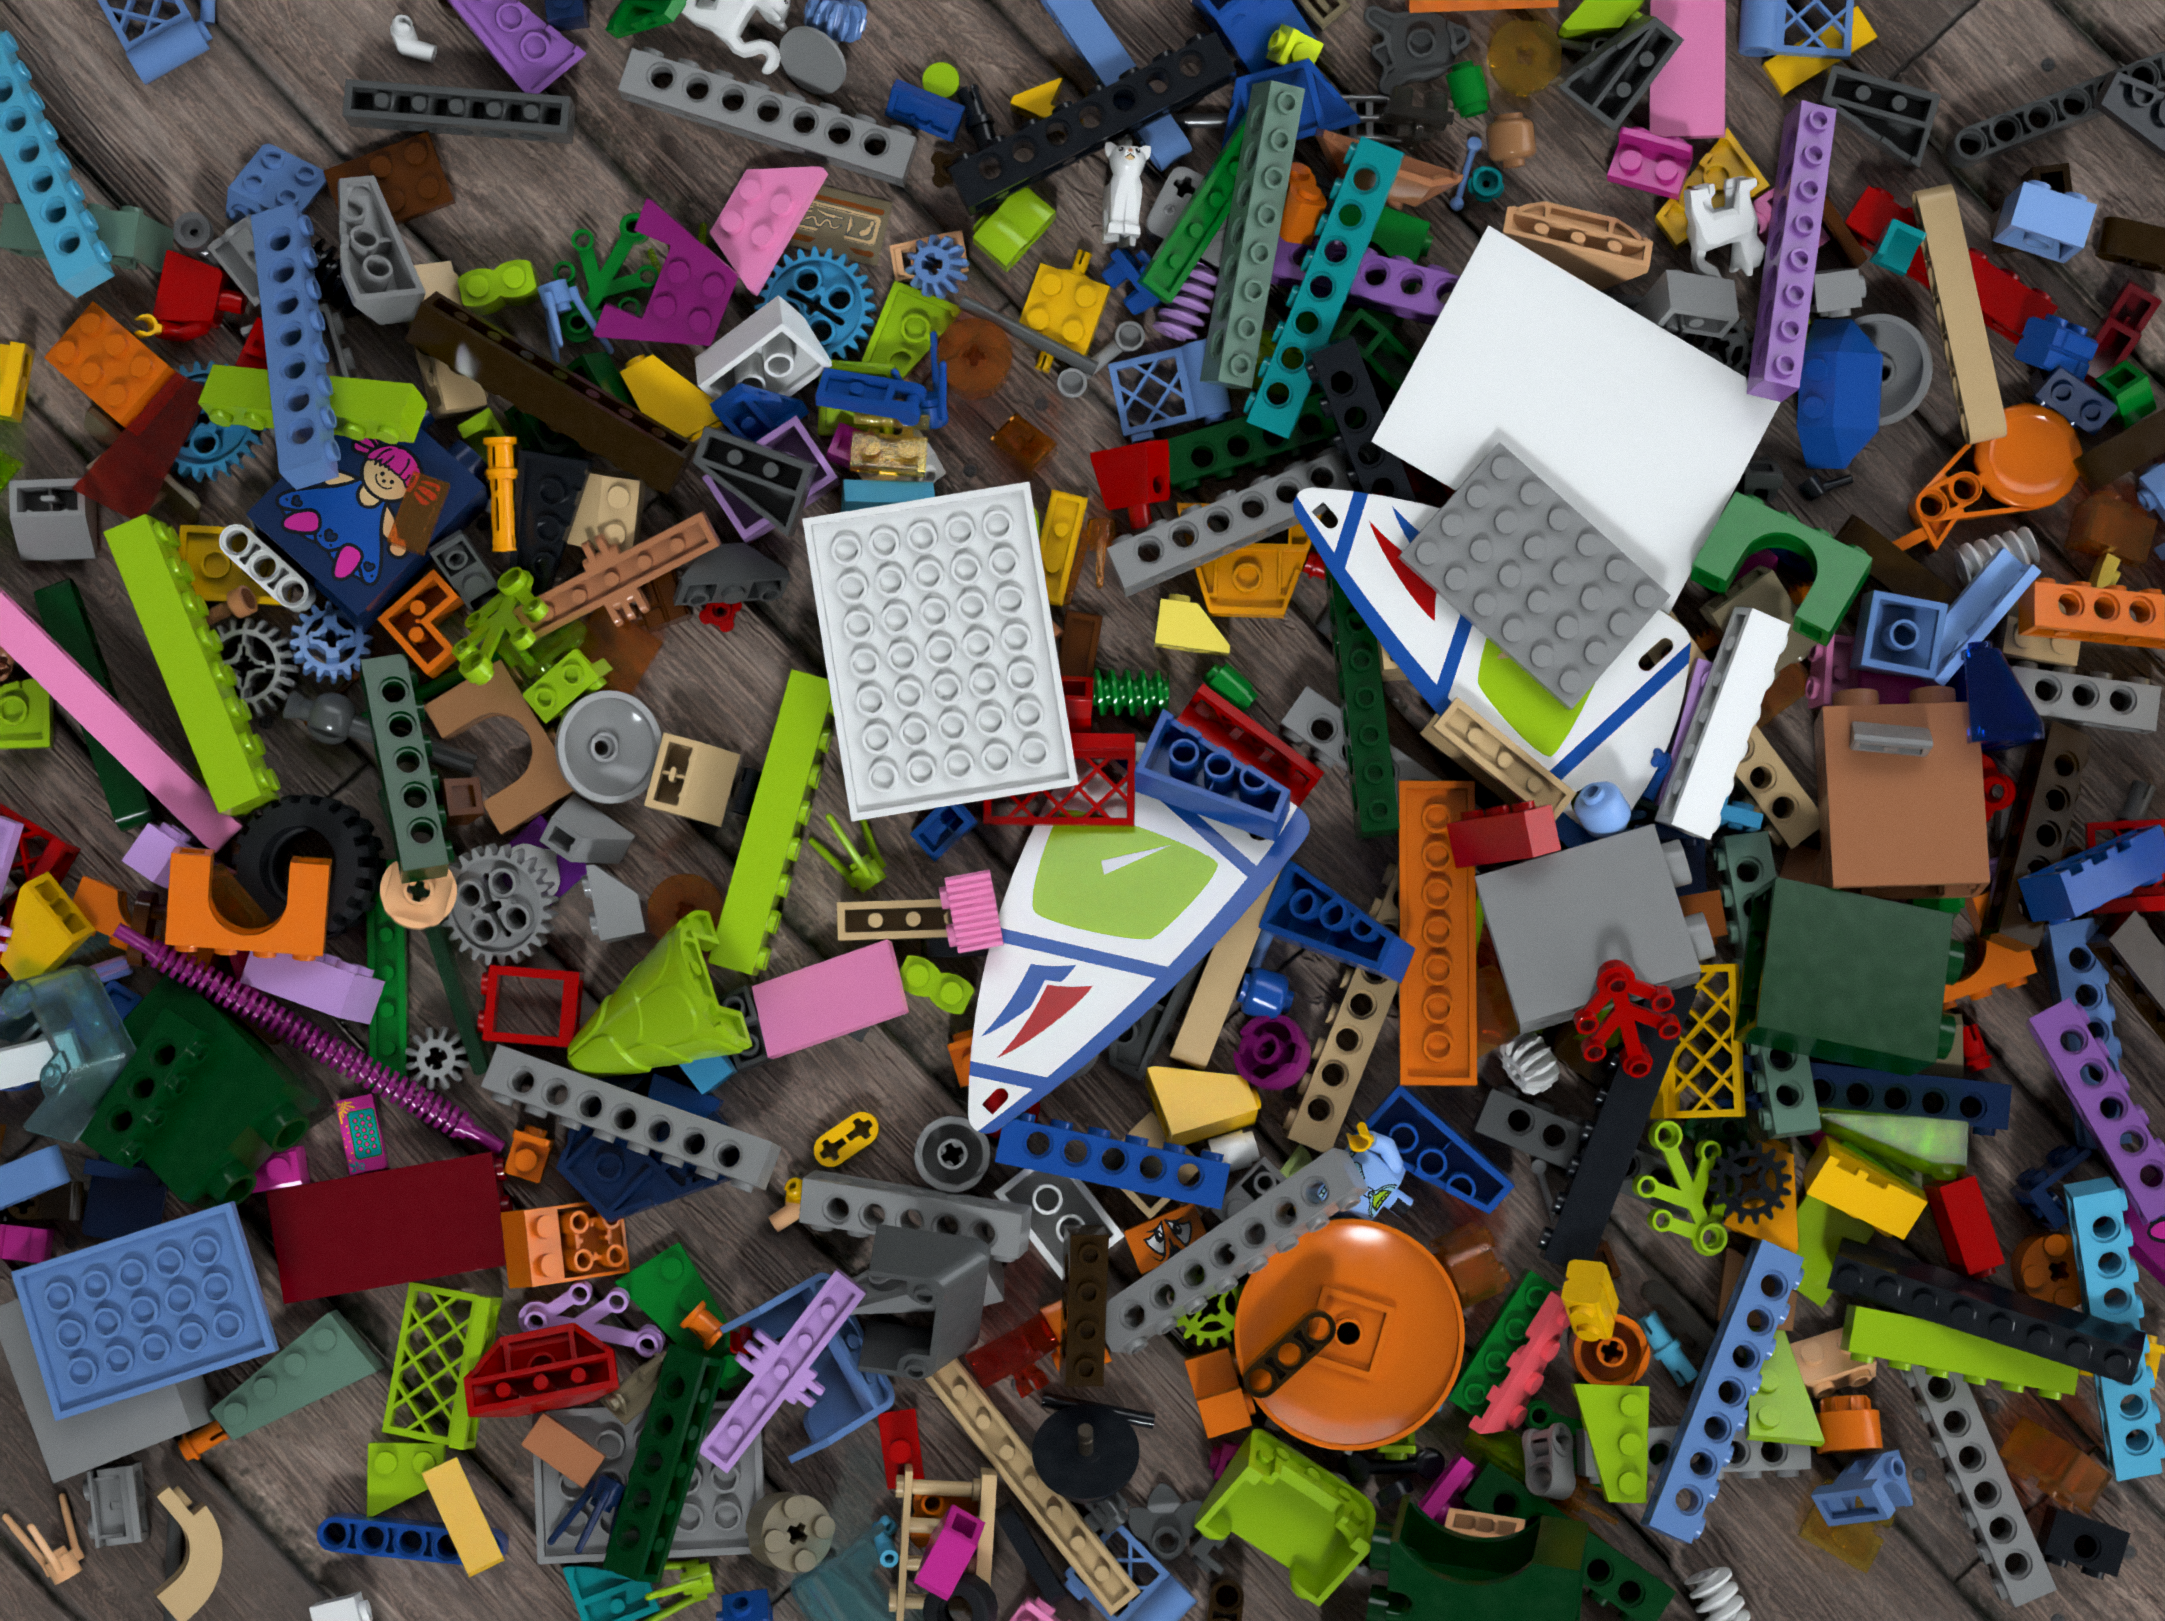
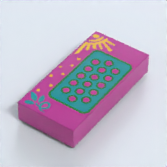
(362, 1134)

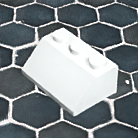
(765, 351)

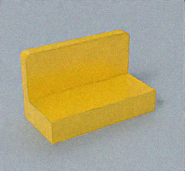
(15, 374)

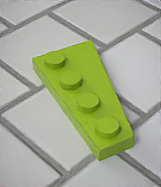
(26, 716)

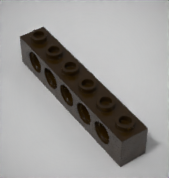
(2030, 815)

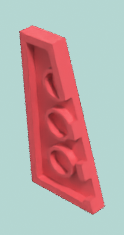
(1526, 1368)

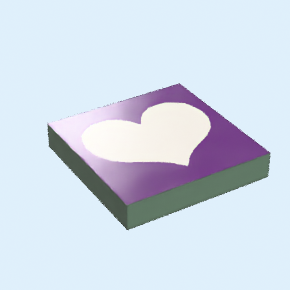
(560, 871)

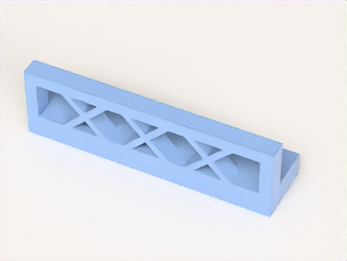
(1981, 608)

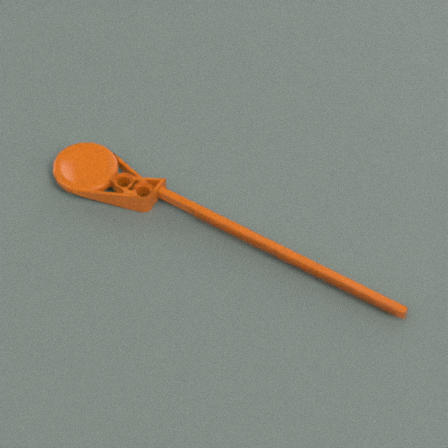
(2021, 471)

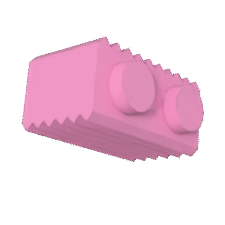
(972, 912)

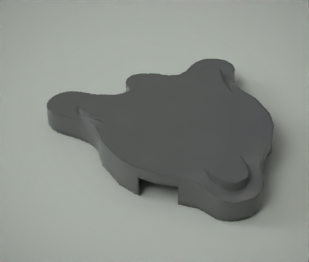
(1413, 46)

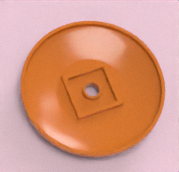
(1405, 1344)

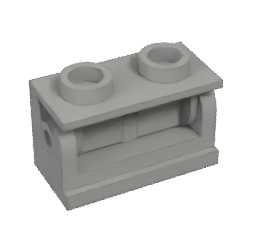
(117, 1504)

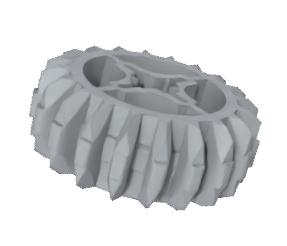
(247, 651)

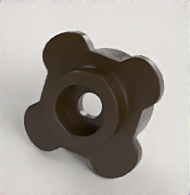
(941, 162)

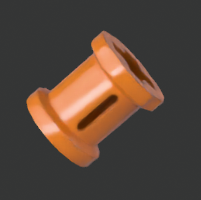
(703, 1325)

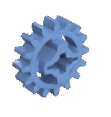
(316, 644)

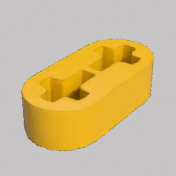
(841, 1131)

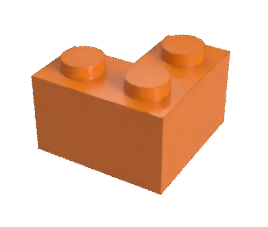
(416, 619)
(1218, 1392)

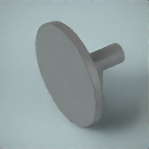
(812, 60)

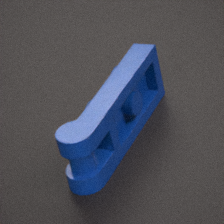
(871, 395)

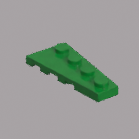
(668, 1292)

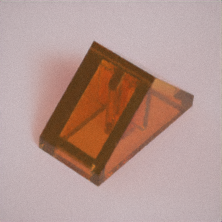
(1025, 445)

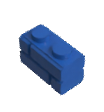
(2055, 344)

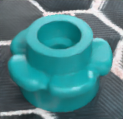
(1488, 174)

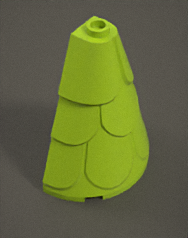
(661, 1011)

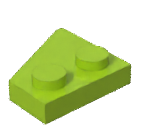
(396, 1471)

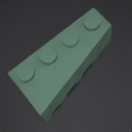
(126, 233)

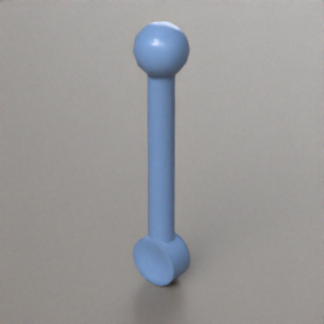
(1473, 145)

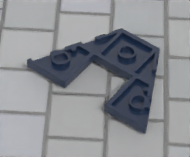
(623, 1180)

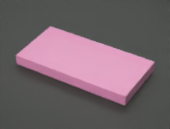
(1691, 87)
(830, 999)

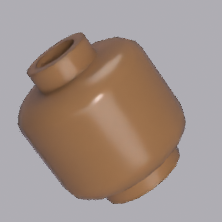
(1511, 140)

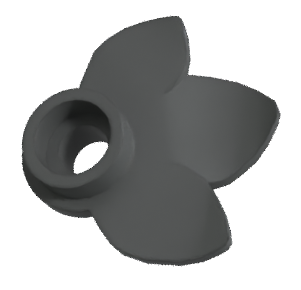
(1162, 1516)

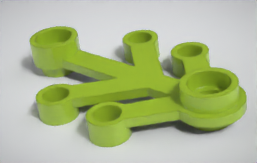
(514, 586)
(1690, 1191)

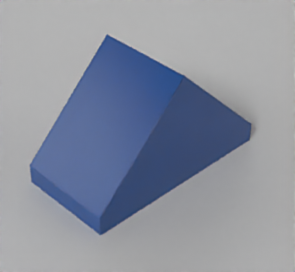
(943, 829)

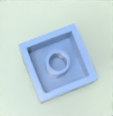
(2045, 221)

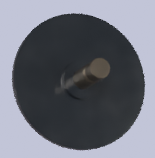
(1085, 1453)

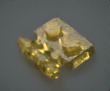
(888, 452)
(1847, 1542)

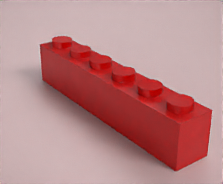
(2002, 298)

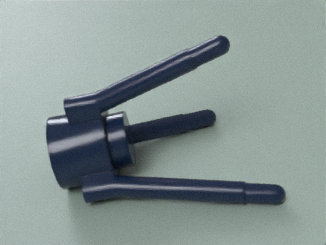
(605, 1495)

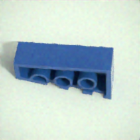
(1209, 781)
(1325, 922)

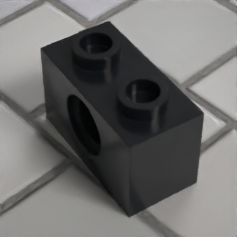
(2104, 1548)

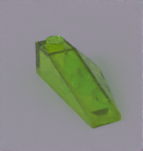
(1913, 1141)

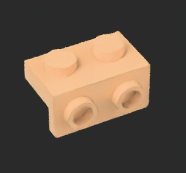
(1828, 1367)

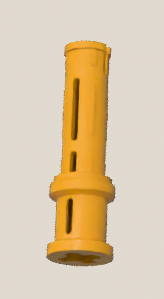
(501, 477)

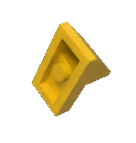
(1038, 101)

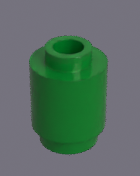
(1468, 89)
(1230, 685)

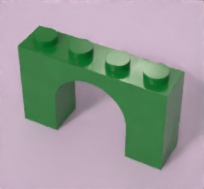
(1394, 235)
(1752, 527)

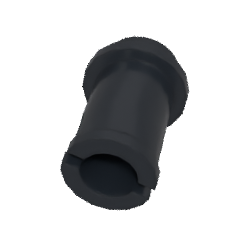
(745, 791)

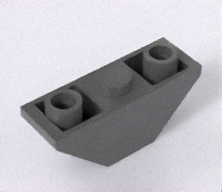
(465, 570)
(731, 575)

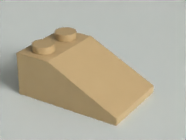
(612, 507)

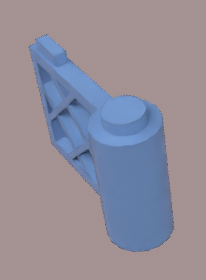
(1764, 30)
(160, 47)
(1201, 399)
(1160, 1601)

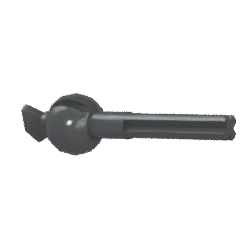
(334, 719)

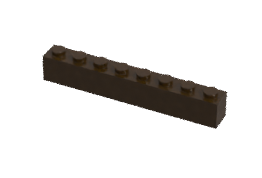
(550, 392)

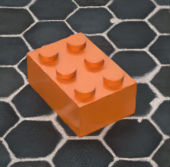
(109, 364)

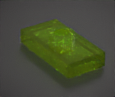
(1501, 1449)

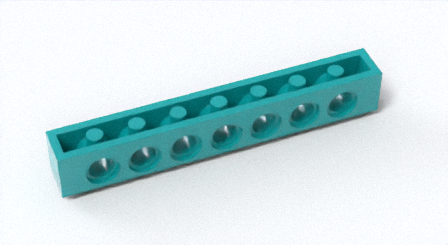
(1385, 164)

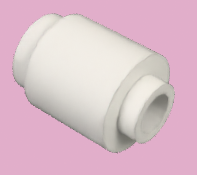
(1238, 1149)

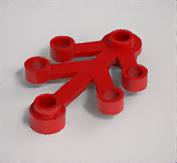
(1615, 981)

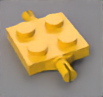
(1065, 307)

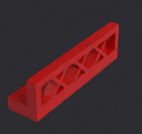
(1250, 746)

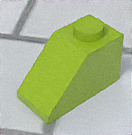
(1600, 18)

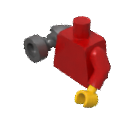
(190, 291)

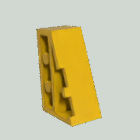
(1863, 1189)

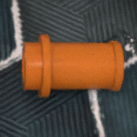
(202, 1440)

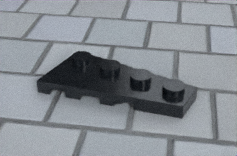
(545, 509)

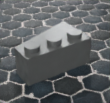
(1618, 71)
(1881, 111)
(759, 475)

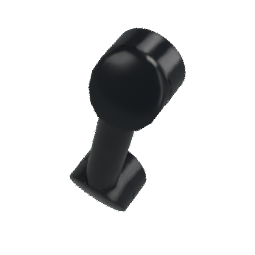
(1427, 1462)

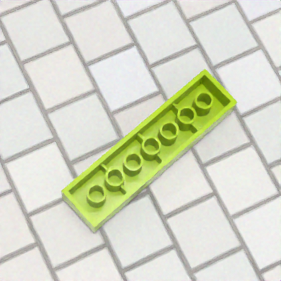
(193, 665)
(774, 825)

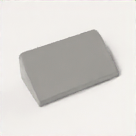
(1890, 739)

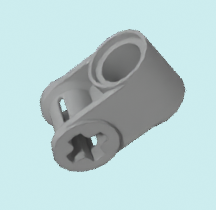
(1548, 1462)

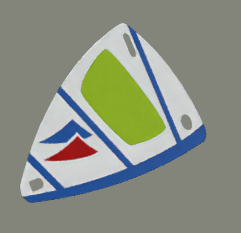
(1446, 657)
(1102, 949)

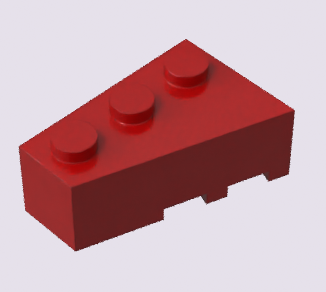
(1503, 834)

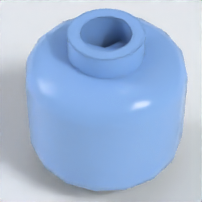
(1602, 809)

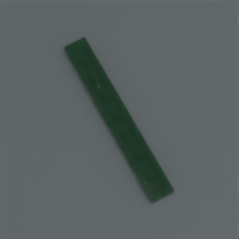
(452, 983)

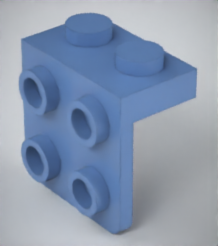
(271, 181)

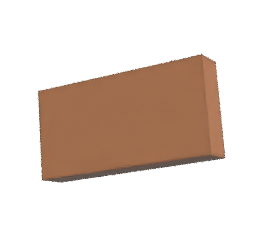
(563, 1450)

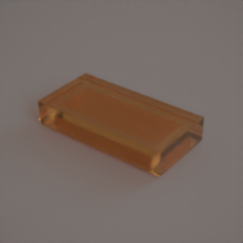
(418, 513)

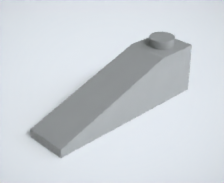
(374, 255)

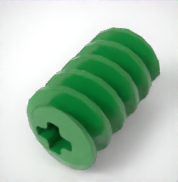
(1130, 692)

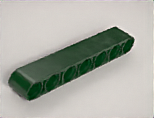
(71, 628)

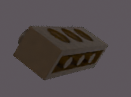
(1083, 1305)

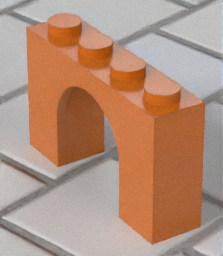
(197, 923)
(1992, 965)

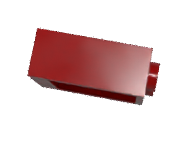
(570, 1005)
(1964, 1226)

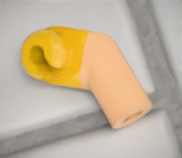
(791, 1210)

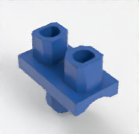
(1126, 267)

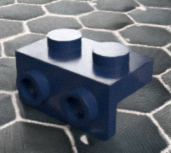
(2072, 398)

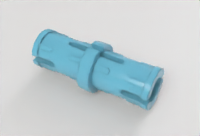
(1667, 1349)

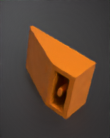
(562, 1245)

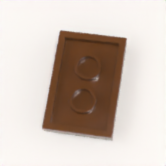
(406, 174)

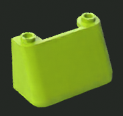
(1291, 1514)

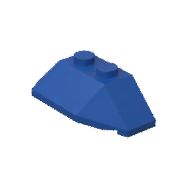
(1838, 393)

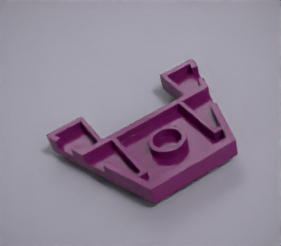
(687, 294)

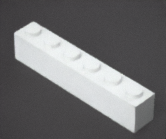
(1723, 722)

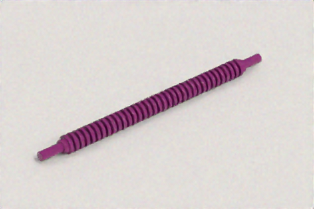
(461, 1124)

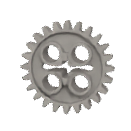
(527, 893)

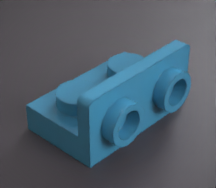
(1740, 818)

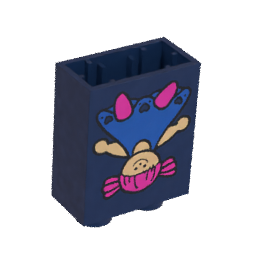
(341, 526)

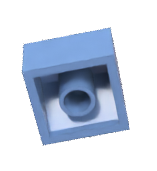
(1898, 635)

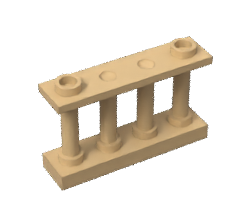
(1494, 758)
(980, 1564)

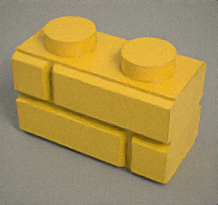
(1590, 1300)

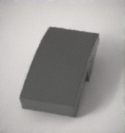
(741, 1000)

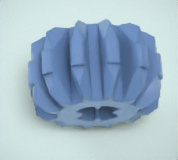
(837, 18)
(928, 254)

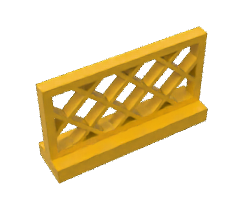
(1668, 1097)

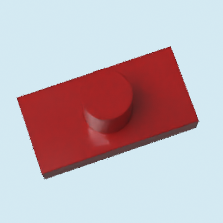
(900, 1444)

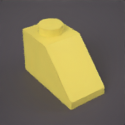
(1187, 628)

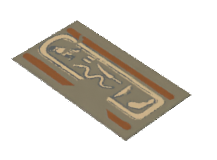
(845, 224)

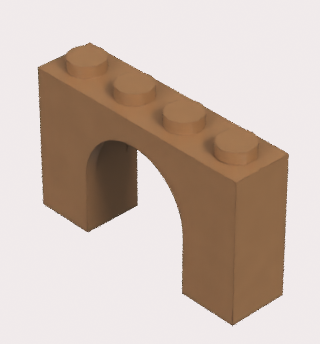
(542, 783)

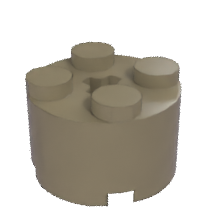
(794, 1551)

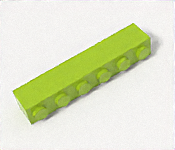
(361, 406)
(1942, 1349)

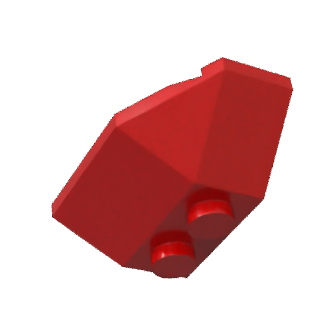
(540, 1373)

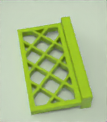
(477, 1341)

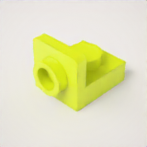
(1291, 45)

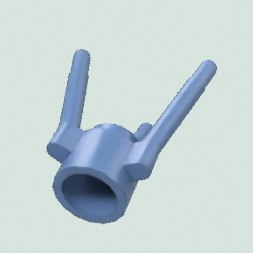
(556, 300)

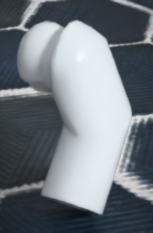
(408, 42)

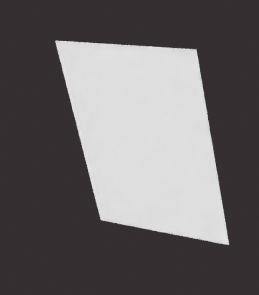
(1588, 398)

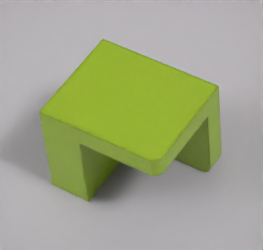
(481, 426)

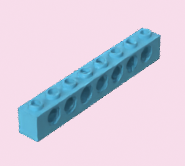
(22, 106)
(2085, 1204)

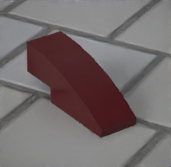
(2121, 328)

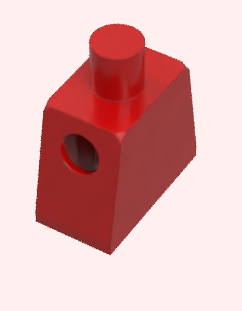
(1134, 478)

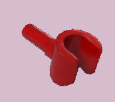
(738, 1340)

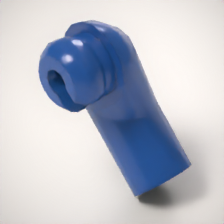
(1664, 763)

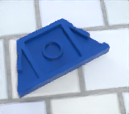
(1321, 102)

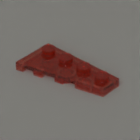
(143, 455)

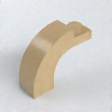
(202, 1562)

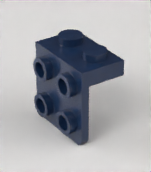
(122, 1199)

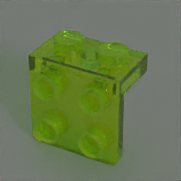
(540, 656)

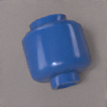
(1264, 993)

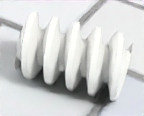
(1971, 559)
(1718, 1595)

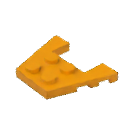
(1253, 579)

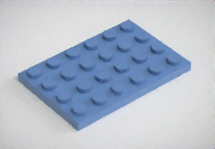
(145, 1310)

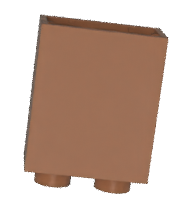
(1901, 820)

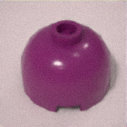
(1272, 1052)

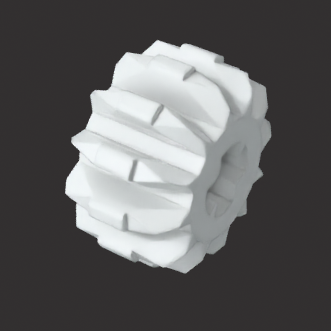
(1529, 1063)

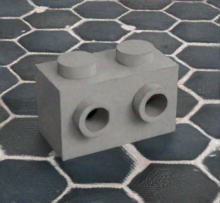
(1837, 292)

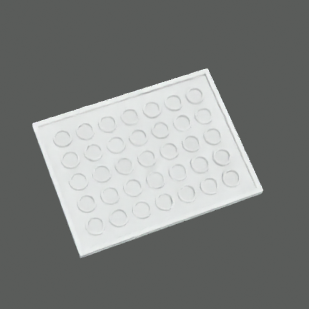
(940, 651)

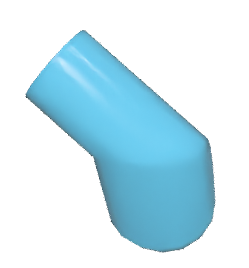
(885, 1543)

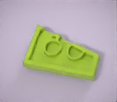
(906, 326)
(1782, 1406)
(1618, 1435)

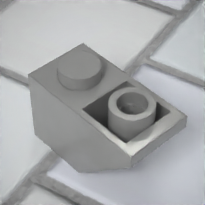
(586, 834)

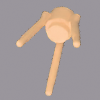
(59, 1563)

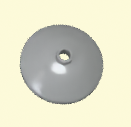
(1908, 360)
(628, 741)

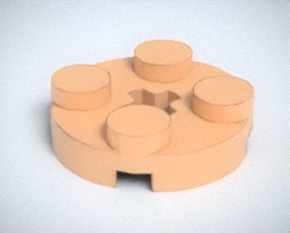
(413, 914)

